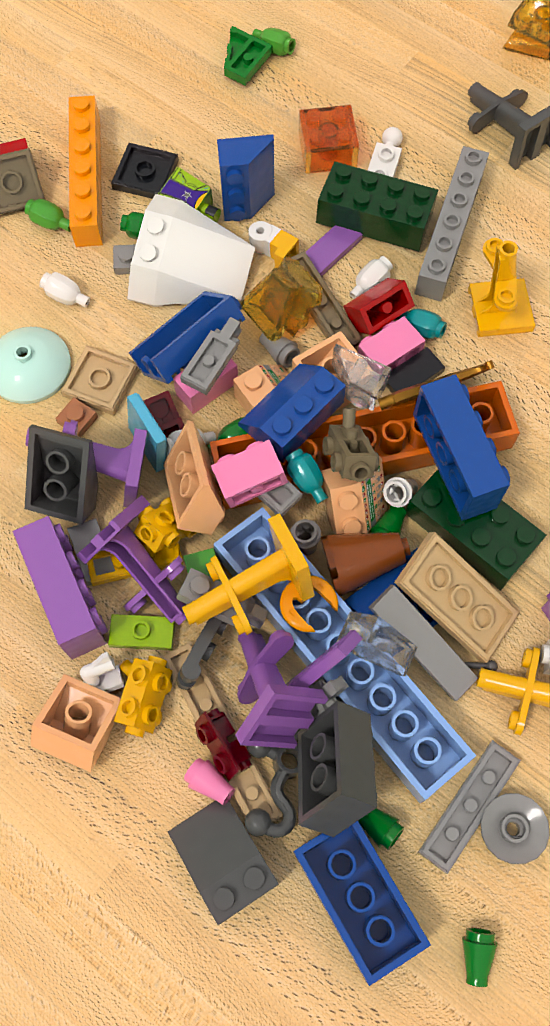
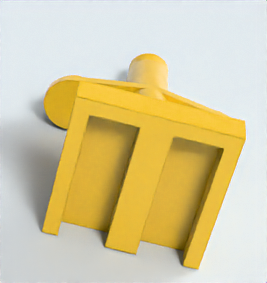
(503, 302)
(281, 565)
(524, 689)

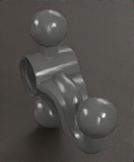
(258, 820)

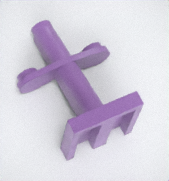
(118, 463)
(126, 547)
(279, 707)

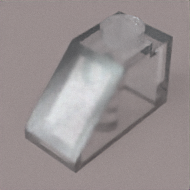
(363, 377)
(380, 643)

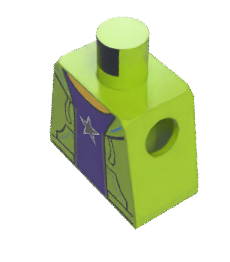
(191, 191)

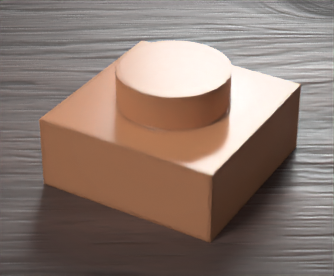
(79, 412)

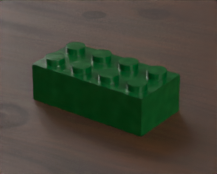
(376, 205)
(490, 542)

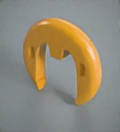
(290, 594)

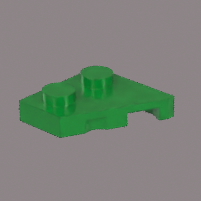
(245, 55)

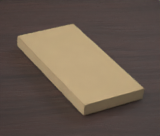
(457, 597)

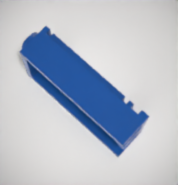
(182, 335)

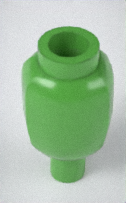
(278, 38)
(46, 214)

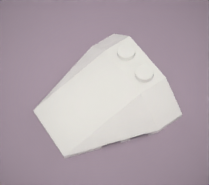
(184, 255)

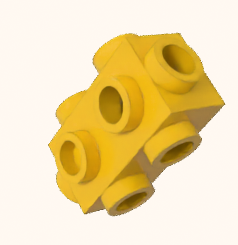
(159, 528)
(143, 695)

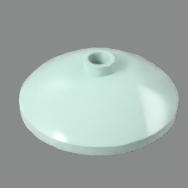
(39, 372)

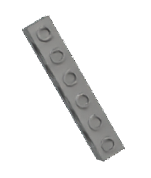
(451, 224)

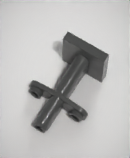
(529, 130)

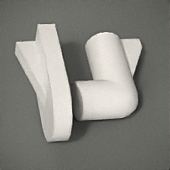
(103, 674)

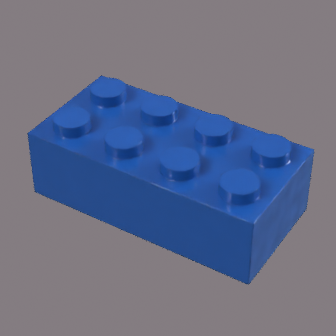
(460, 447)
(362, 901)

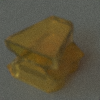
(531, 29)
(283, 300)

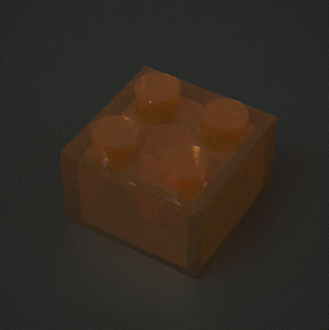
(327, 137)

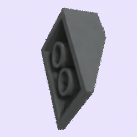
(60, 475)
(222, 860)

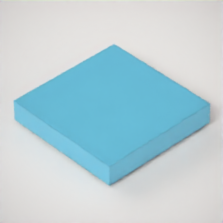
(156, 441)

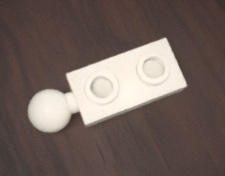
(387, 154)

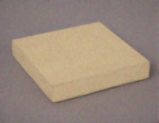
(100, 380)

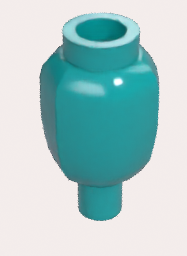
(426, 323)
(306, 474)

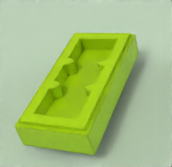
(141, 632)

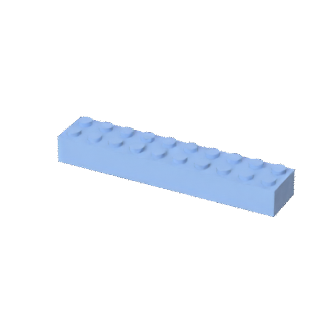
(403, 721)

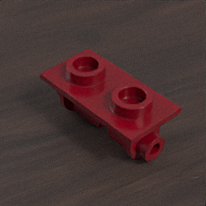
(213, 731)

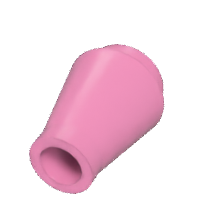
(208, 781)

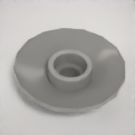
(531, 826)

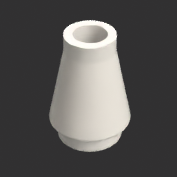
(399, 491)

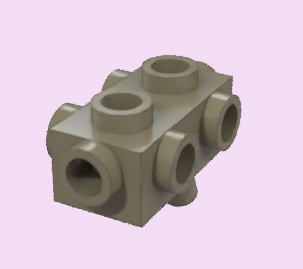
(350, 449)

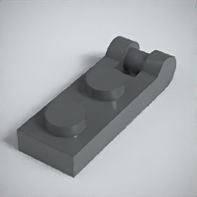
(202, 649)

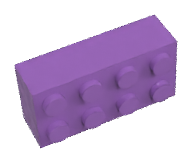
(61, 587)

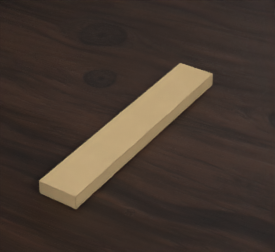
(249, 785)

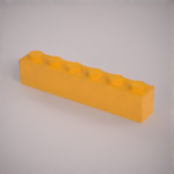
(85, 172)

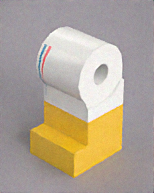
(272, 241)

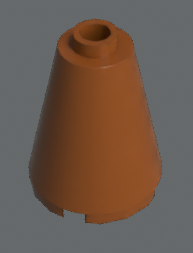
(362, 557)

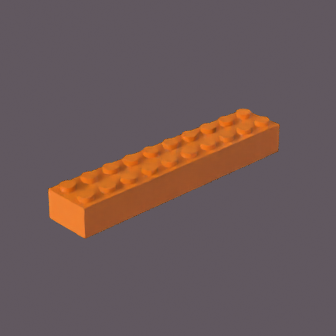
(394, 434)

